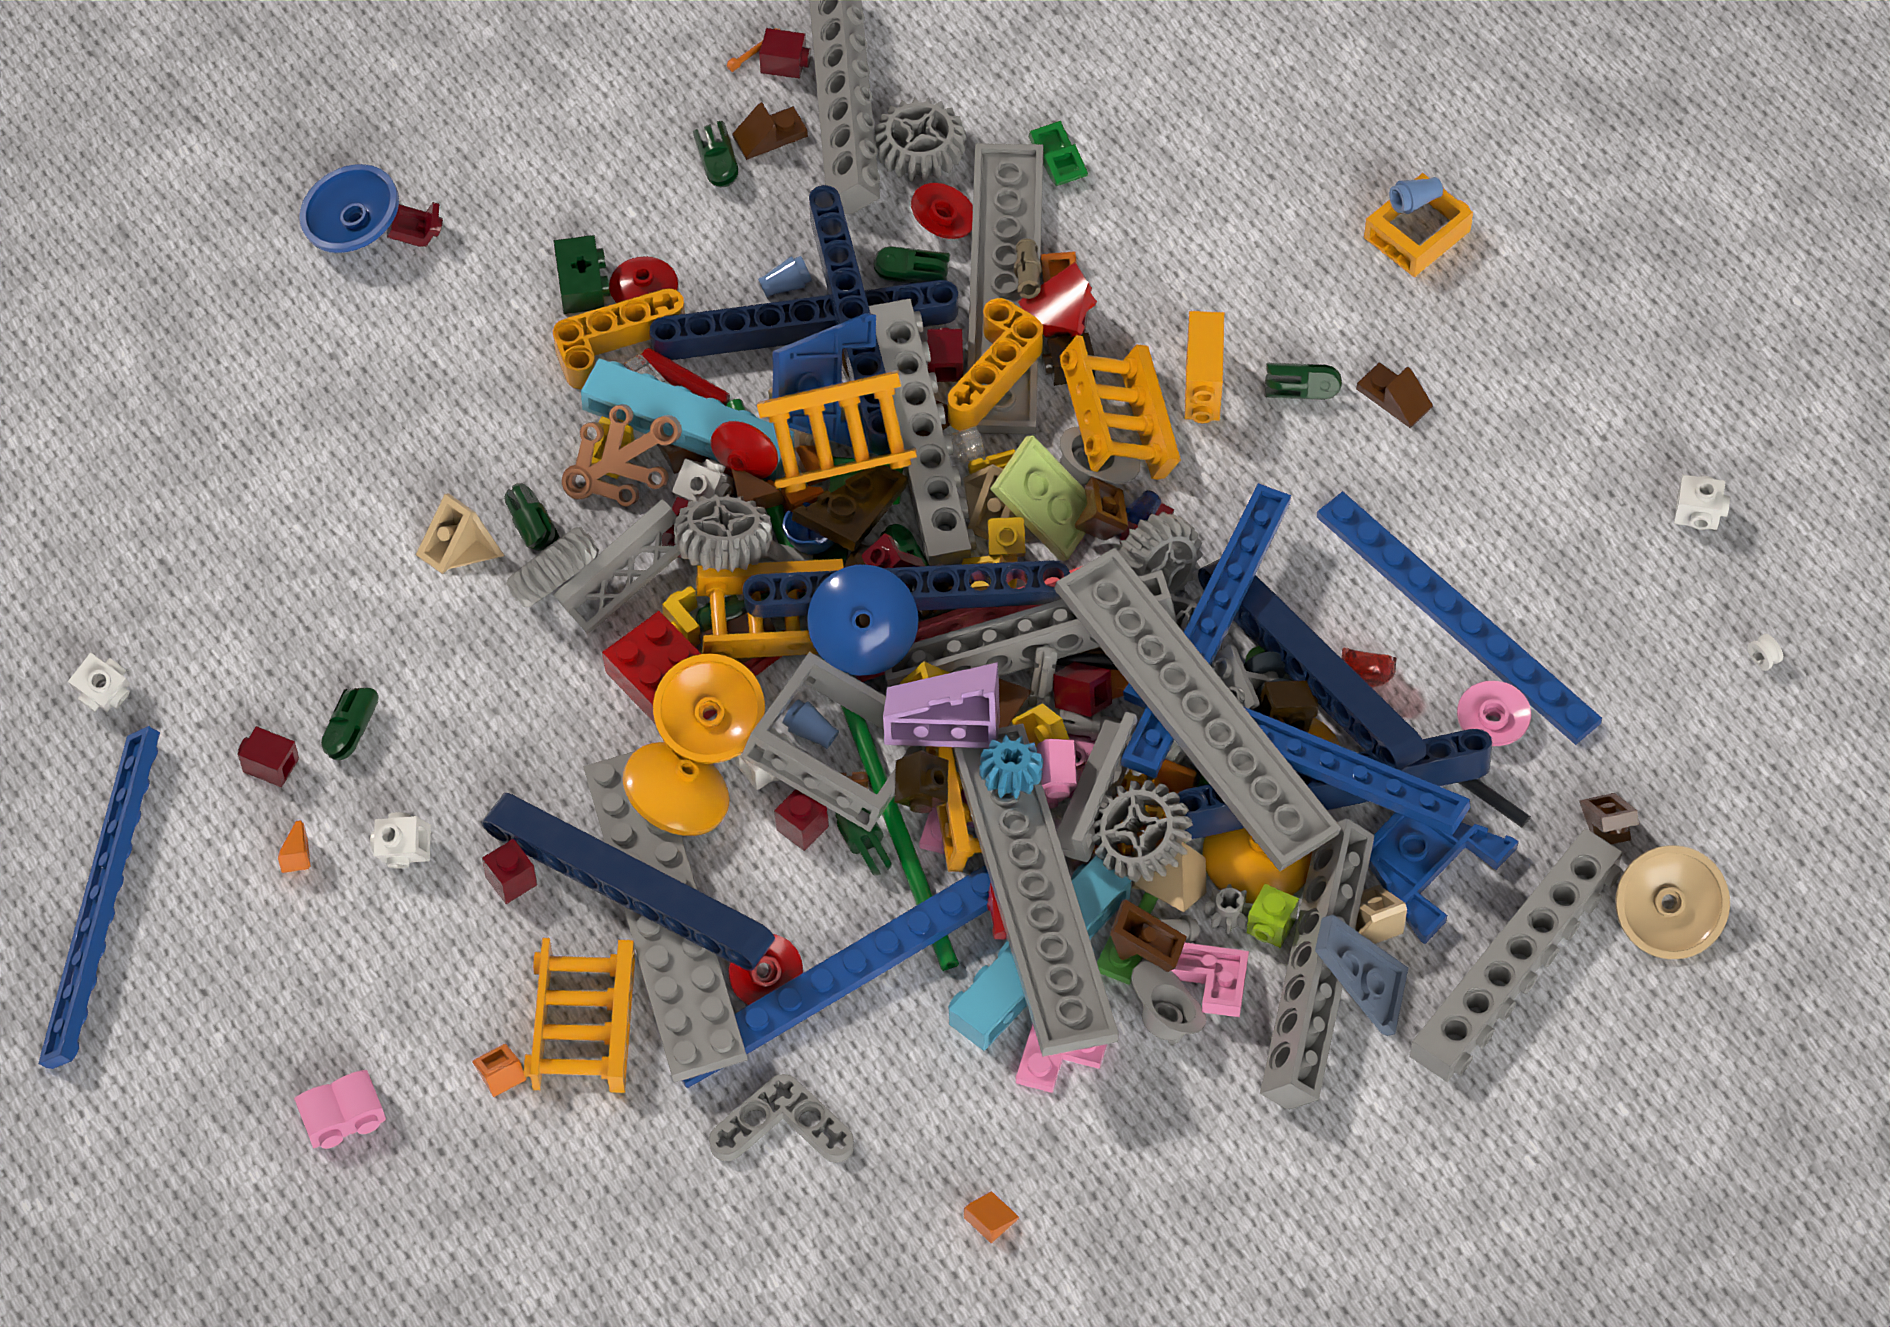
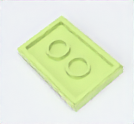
(1044, 496)

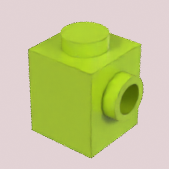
(1272, 916)

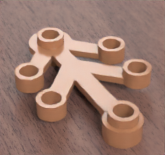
(616, 459)

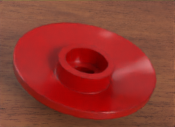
(942, 210)
(625, 282)
(744, 449)
(783, 965)

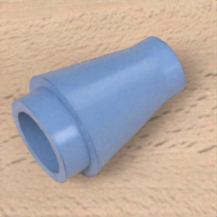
(1413, 194)
(787, 276)
(808, 723)

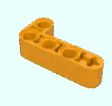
(618, 330)
(1009, 331)

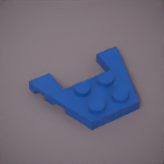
(818, 364)
(1412, 854)

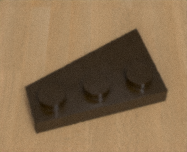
(855, 508)

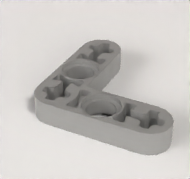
(786, 1109)

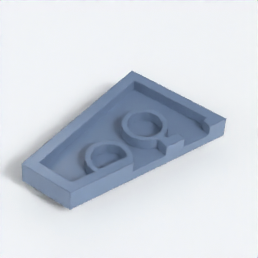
(1365, 971)

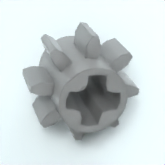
(1235, 908)

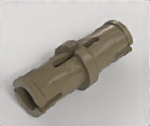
(1027, 268)

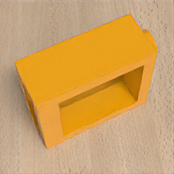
(1403, 249)
(1204, 366)

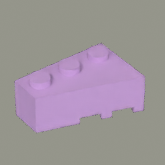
(945, 710)

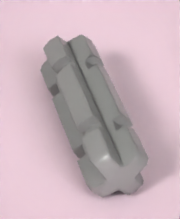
(1042, 676)

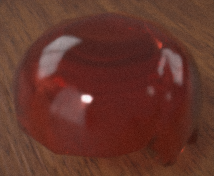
(1371, 667)

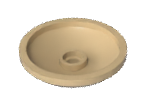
(1698, 907)

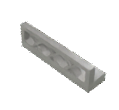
(613, 560)
(1099, 778)

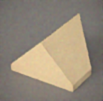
(982, 501)
(456, 538)
(1181, 884)
(1380, 915)

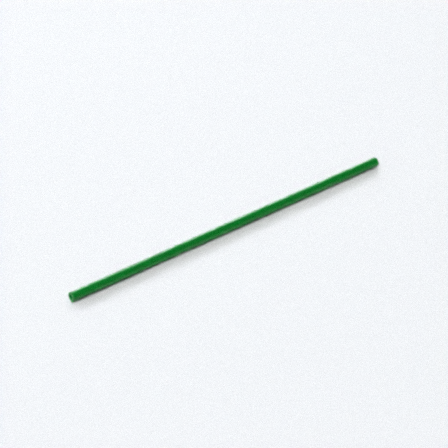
(877, 778)

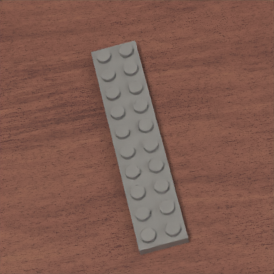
(1004, 212)
(1197, 709)
(1038, 910)
(679, 975)

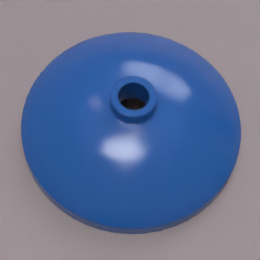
(349, 208)
(868, 592)

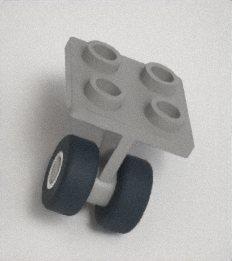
(1248, 679)

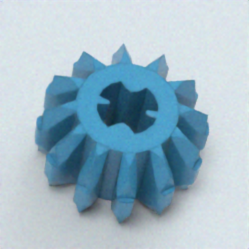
(1011, 766)

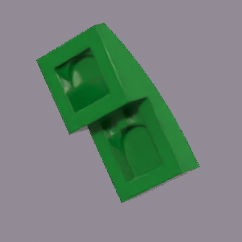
(1059, 156)

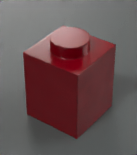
(784, 53)
(946, 354)
(1082, 689)
(268, 756)
(801, 819)
(509, 871)

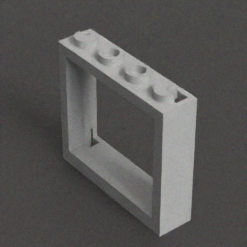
(808, 773)

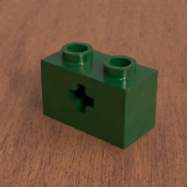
(579, 274)

